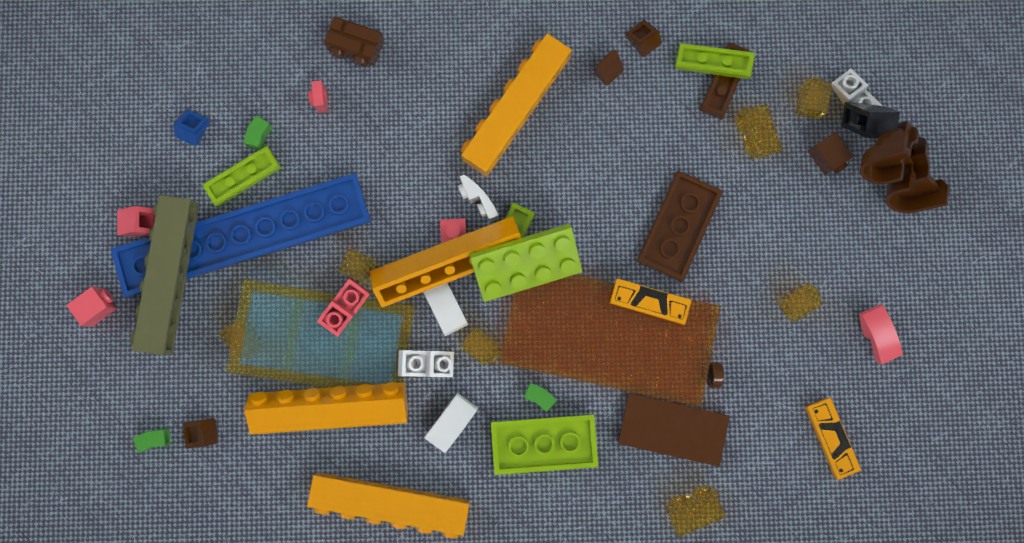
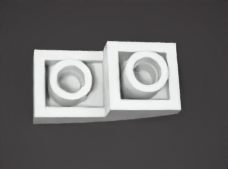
(853, 88)
(474, 193)
(445, 309)
(425, 363)
(451, 423)

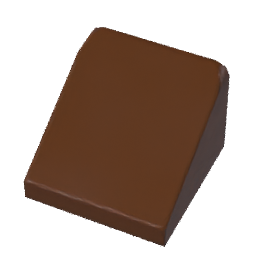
(644, 38)
(609, 68)
(200, 433)

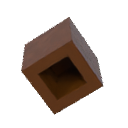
(831, 154)

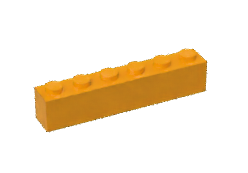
(516, 104)
(437, 264)
(326, 408)
(389, 504)

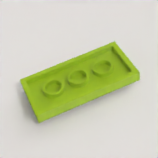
(526, 262)
(544, 444)

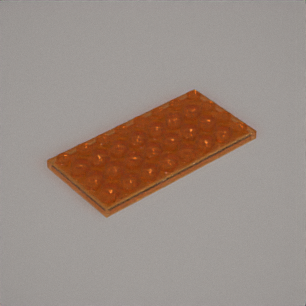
(578, 335)

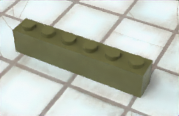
(165, 275)

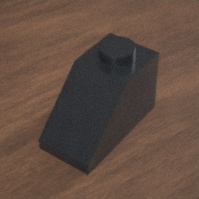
(869, 120)

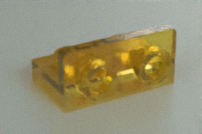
(758, 132)
(694, 510)

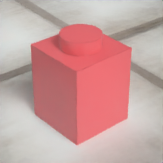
(135, 221)
(92, 306)

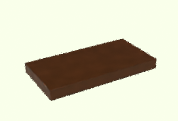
(679, 226)
(673, 429)

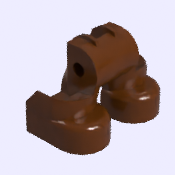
(903, 164)

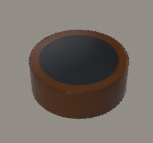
(715, 375)

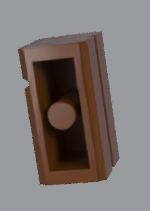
(354, 42)

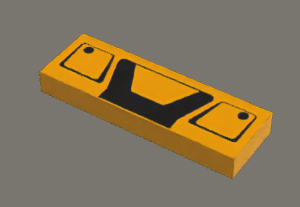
(650, 301)
(832, 438)

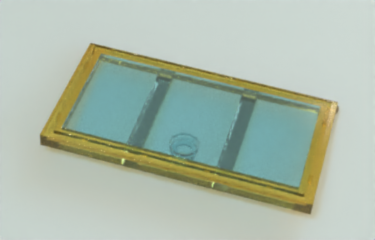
(282, 341)

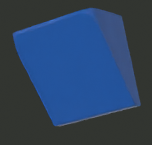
(190, 127)

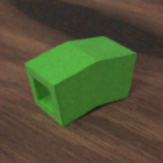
(257, 133)
(540, 396)
(152, 439)

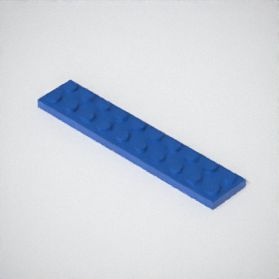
(256, 230)

